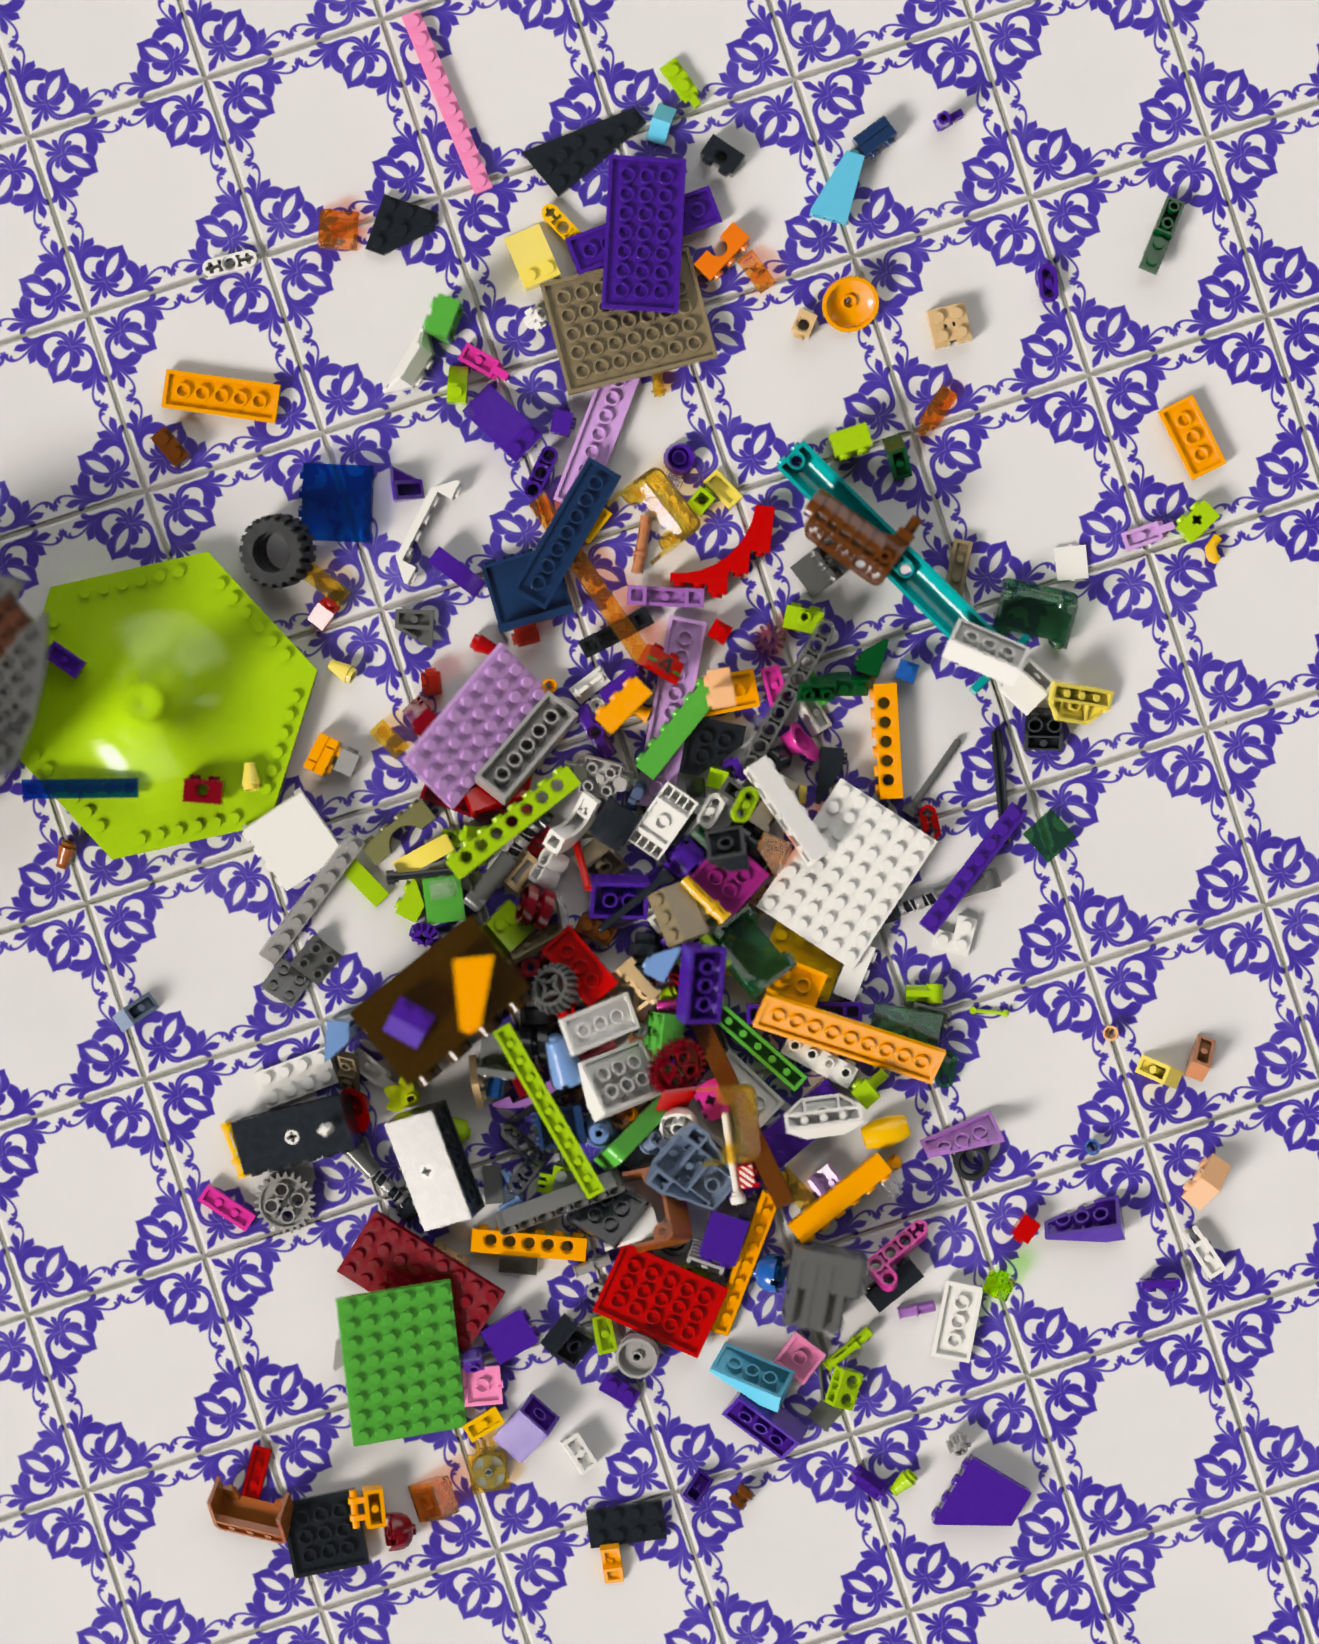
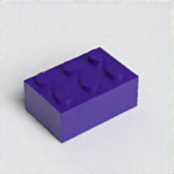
(613, 891)

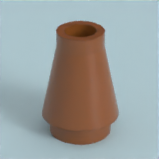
(66, 851)

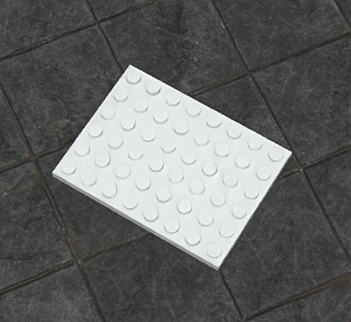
(856, 885)

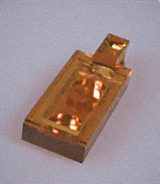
(936, 409)

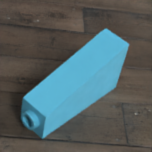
(838, 193)

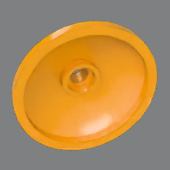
(856, 312)

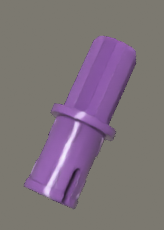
(916, 1309)

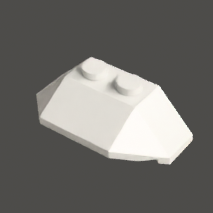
(412, 365)
(823, 1116)

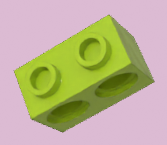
(840, 1387)

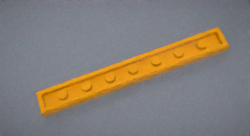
(746, 1262)

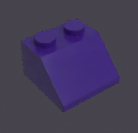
(409, 1022)

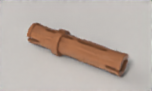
(641, 544)

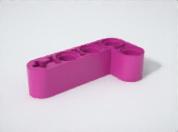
(900, 1250)

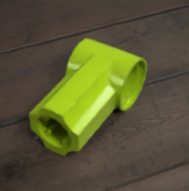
(926, 993)

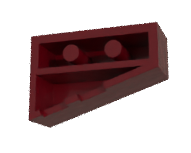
(419, 715)

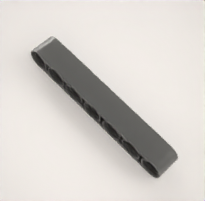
(556, 1204)

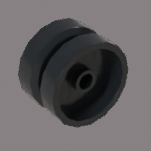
(537, 1044)

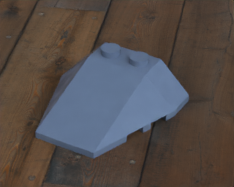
(680, 1170)

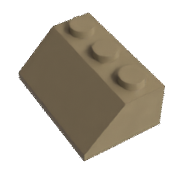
(678, 915)

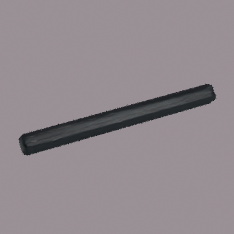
(999, 772)

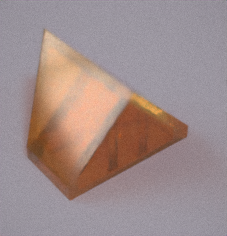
(775, 852)

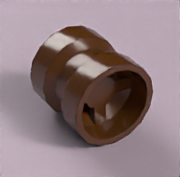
(741, 1496)

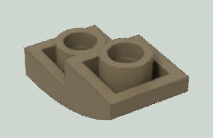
(349, 1070)

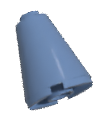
(562, 1065)
(609, 1131)

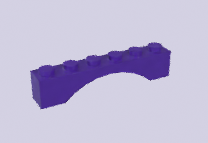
(848, 1009)

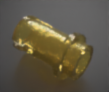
(658, 385)

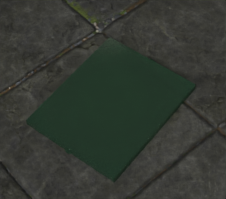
(908, 1022)

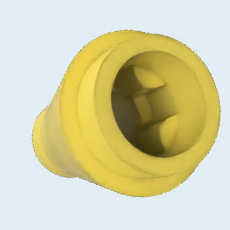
(344, 671)
(250, 777)

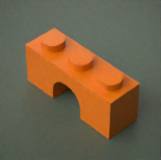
(712, 266)

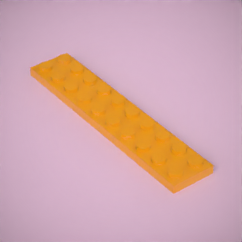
(848, 1037)

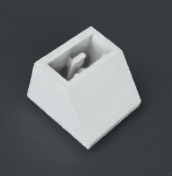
(1029, 688)

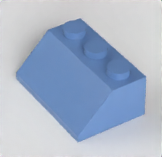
(338, 1034)

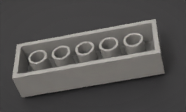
(526, 748)

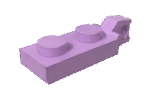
(1146, 534)

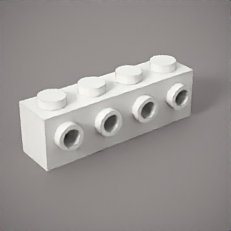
(821, 1061)

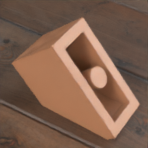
(1200, 1058)

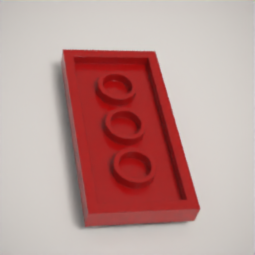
(593, 975)

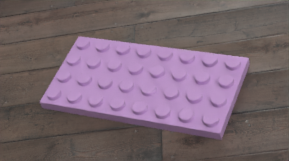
(474, 725)

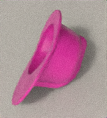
(799, 742)

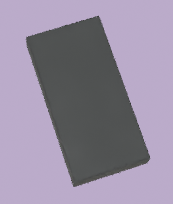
(493, 1184)

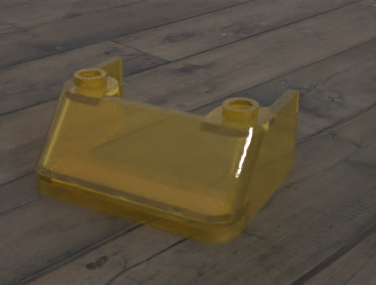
(665, 504)
(746, 1123)

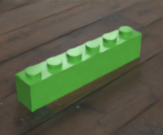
(674, 732)
(761, 1048)

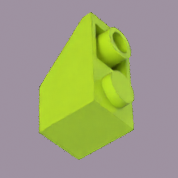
(412, 903)

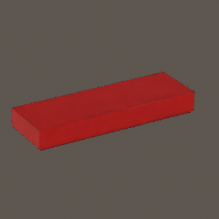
(256, 1471)

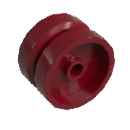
(535, 907)

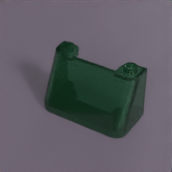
(1035, 611)
(753, 957)

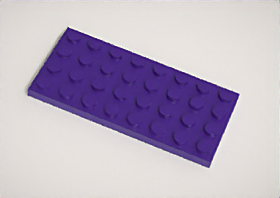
(643, 234)

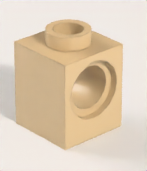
(810, 318)

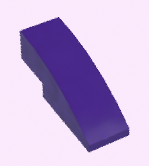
(456, 571)

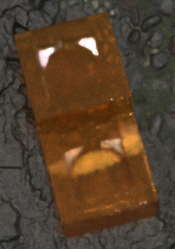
(756, 271)

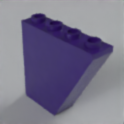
(981, 1497)

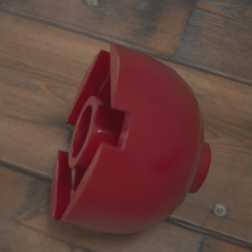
(398, 1531)

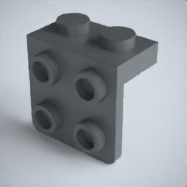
(493, 1060)

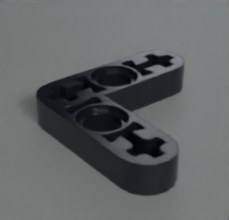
(529, 1162)

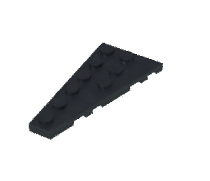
(574, 155)

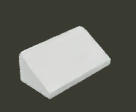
(812, 716)

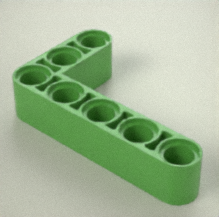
(630, 1138)

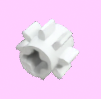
(535, 318)

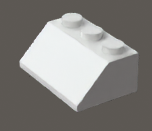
(642, 1228)

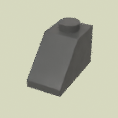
(730, 791)

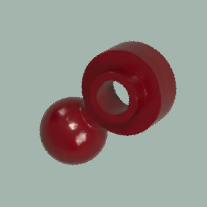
(542, 959)

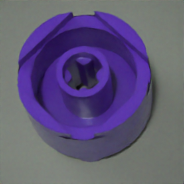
(685, 857)

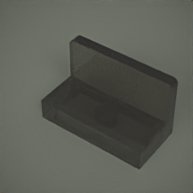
(518, 1264)

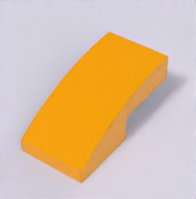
(612, 1563)

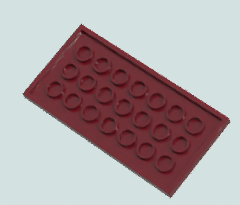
(394, 1257)

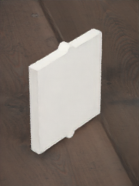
(1071, 562)

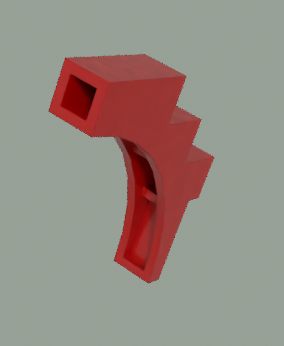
(737, 562)

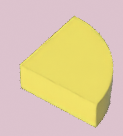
(802, 794)

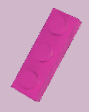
(227, 1207)

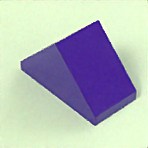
(696, 1487)

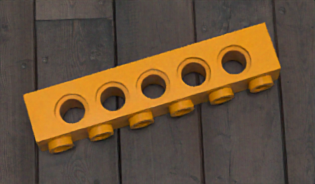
(887, 691)
(577, 1253)

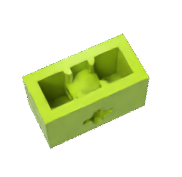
(1191, 531)

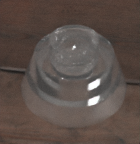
(751, 1201)

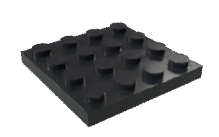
(323, 1535)

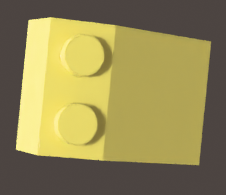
(532, 257)

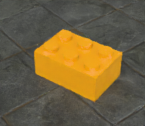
(622, 704)

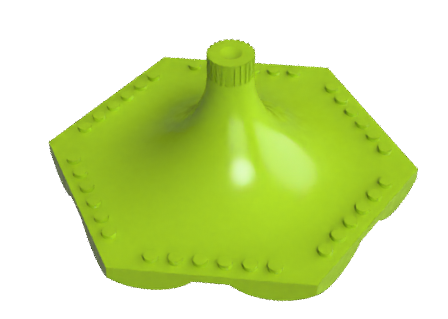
(172, 687)

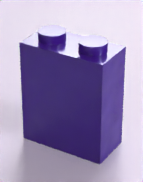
(510, 1335)

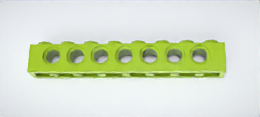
(569, 783)

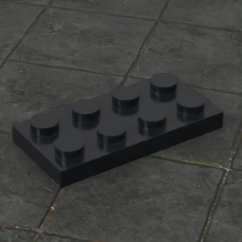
(626, 1523)

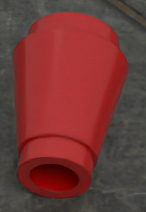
(482, 644)

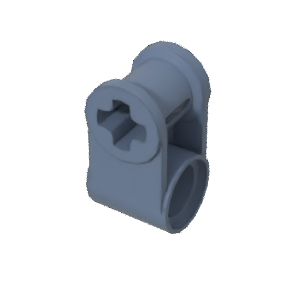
(653, 1143)

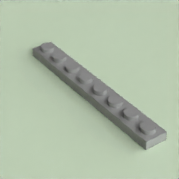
(312, 898)

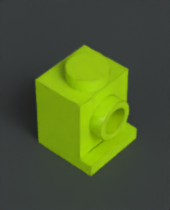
(698, 508)

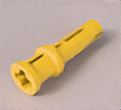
(712, 907)
(226, 1128)

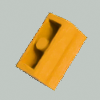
(323, 754)

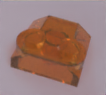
(338, 230)

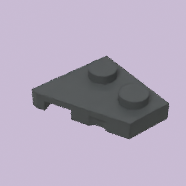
(416, 624)

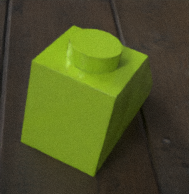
(457, 385)

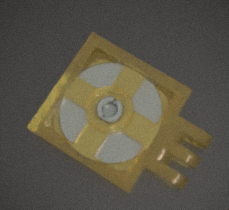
(488, 1468)

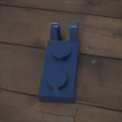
(636, 794)

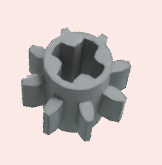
(958, 1443)

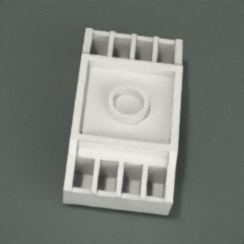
(663, 820)

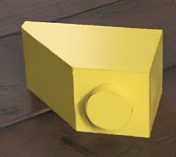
(1159, 1071)

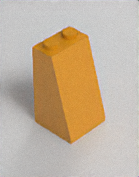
(472, 989)

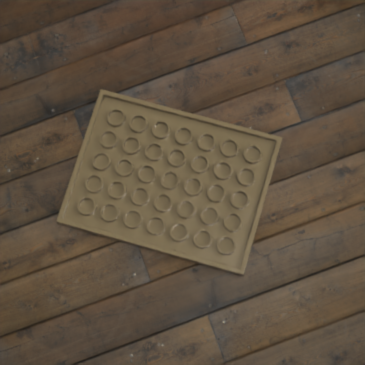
(618, 345)

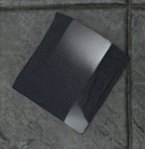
(1043, 731)
(614, 824)

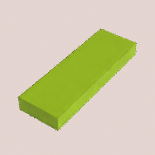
(366, 883)

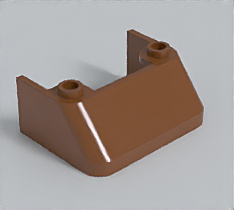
(678, 1225)
(249, 1515)

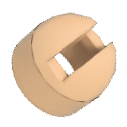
(1107, 1030)

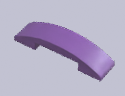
(665, 596)
(507, 1102)

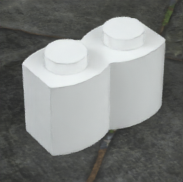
(548, 869)

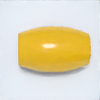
(885, 1131)

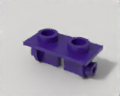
(868, 1482)

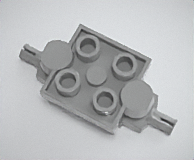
(602, 776)

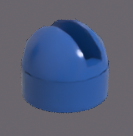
(1096, 1144)

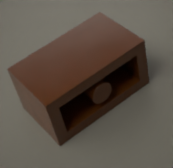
(171, 447)
(589, 927)

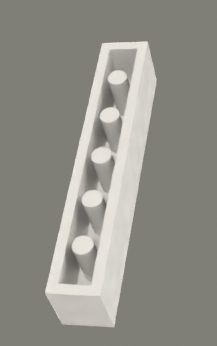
(787, 810)

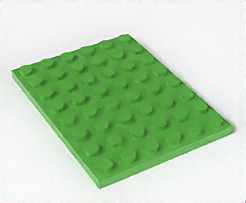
(401, 1362)

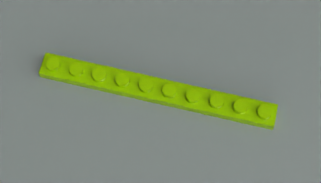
(548, 1110)

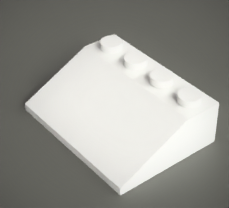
(617, 1080)

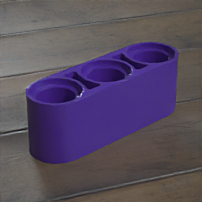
(548, 465)

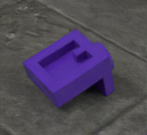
(737, 771)
(473, 1360)

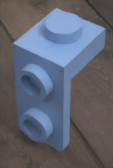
(514, 1201)

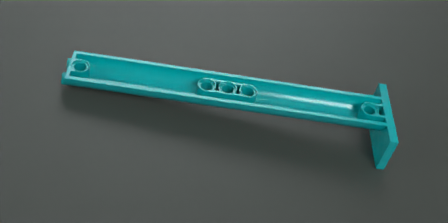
(923, 584)

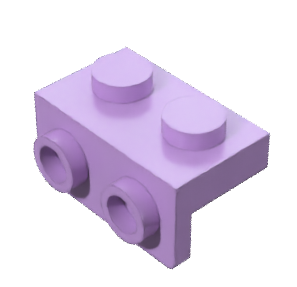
(823, 1179)

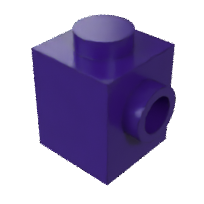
(562, 422)

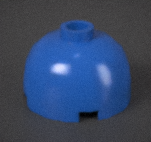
(769, 1272)

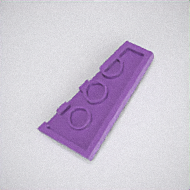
(967, 1135)

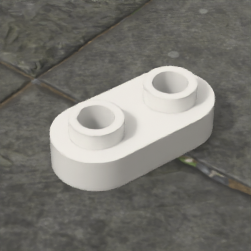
(710, 810)

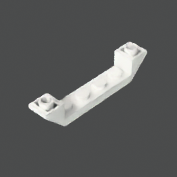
(448, 490)

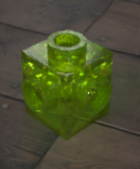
(999, 1285)

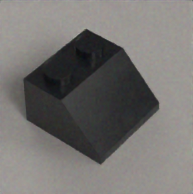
(568, 1340)

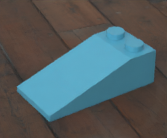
(753, 1376)

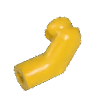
(1211, 550)

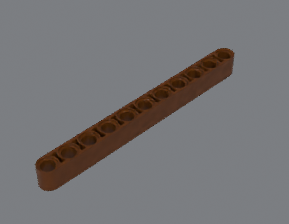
(724, 1076)

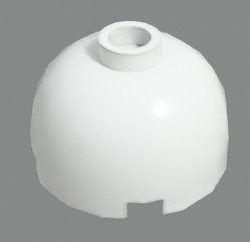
(674, 1120)

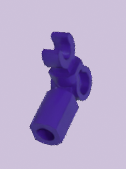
(945, 120)

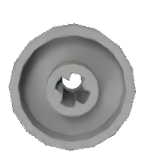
(637, 1355)

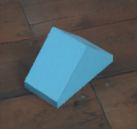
(661, 124)

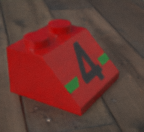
(661, 663)

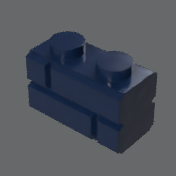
(875, 137)

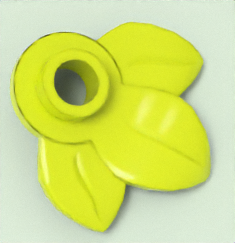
(398, 1096)

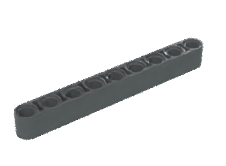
(789, 685)

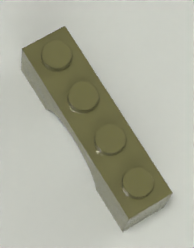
(379, 847)

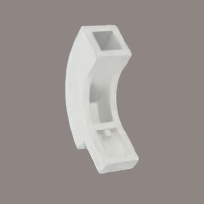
(575, 826)

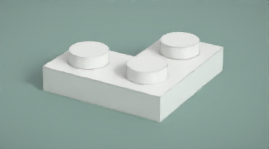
(960, 940)

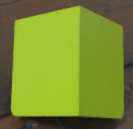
(716, 778)

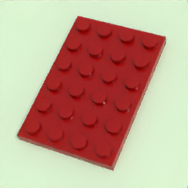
(661, 1299)

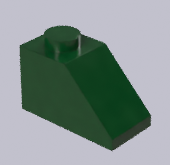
(897, 456)
(871, 659)

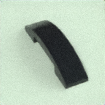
(606, 637)

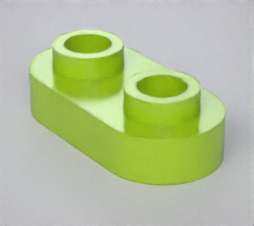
(744, 805)

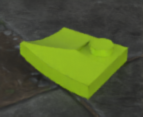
(504, 929)

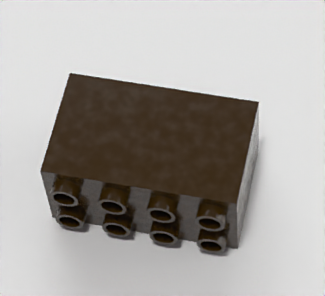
(431, 984)

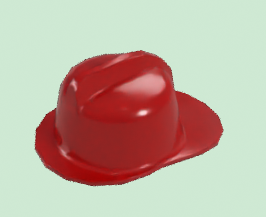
(361, 1106)

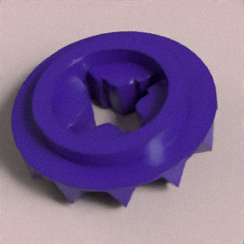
(428, 930)

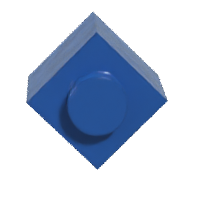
(906, 671)

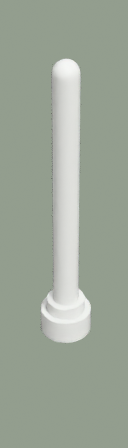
(737, 1195)

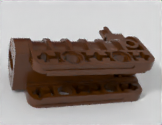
(856, 536)

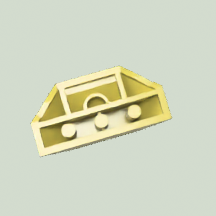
(1078, 702)

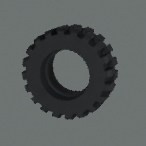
(255, 550)

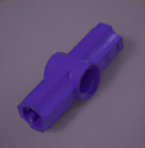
(602, 743)

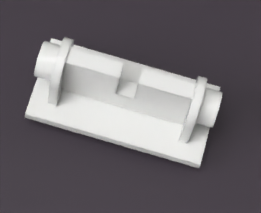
(589, 685)

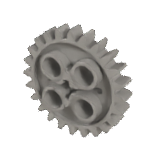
(270, 1193)

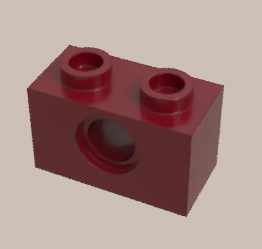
(192, 794)

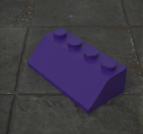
(701, 983)
(774, 1430)

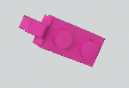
(483, 362)

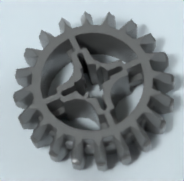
(546, 997)

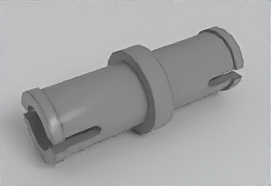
(592, 1265)

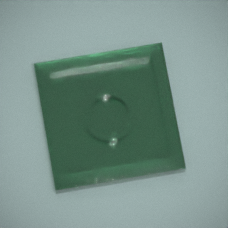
(1049, 835)

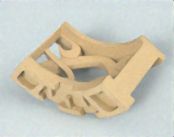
(641, 986)

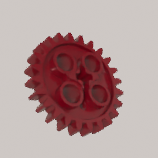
(688, 1058)

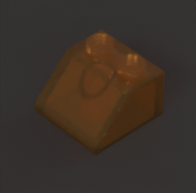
(434, 1499)

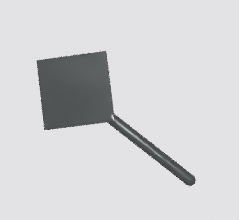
(823, 1413)

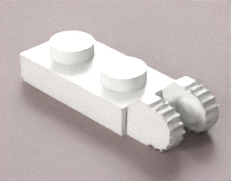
(1205, 1254)

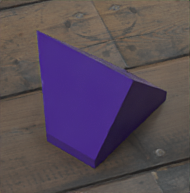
(405, 486)

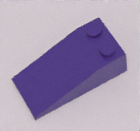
(503, 424)

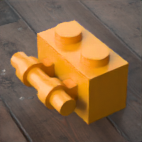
(373, 1507)

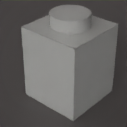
(347, 761)

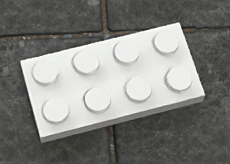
(599, 1023)
(296, 1077)
(957, 1321)

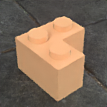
(720, 688)
(1206, 1181)

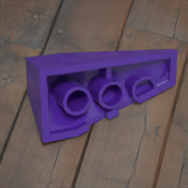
(1092, 1223)

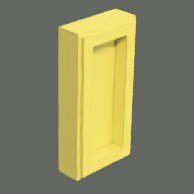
(723, 489)

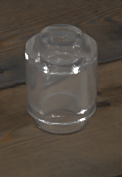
(891, 1187)

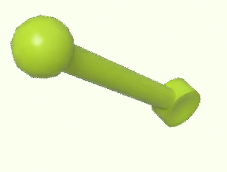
(973, 1010)

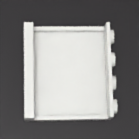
(292, 840)

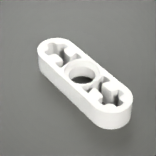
(217, 272)

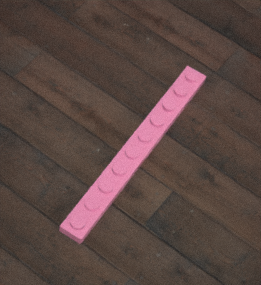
(447, 102)

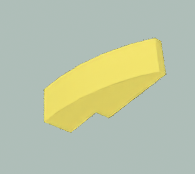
(425, 854)

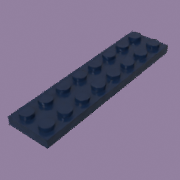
(566, 533)

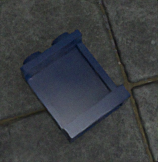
(574, 1118)

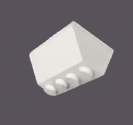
(986, 652)

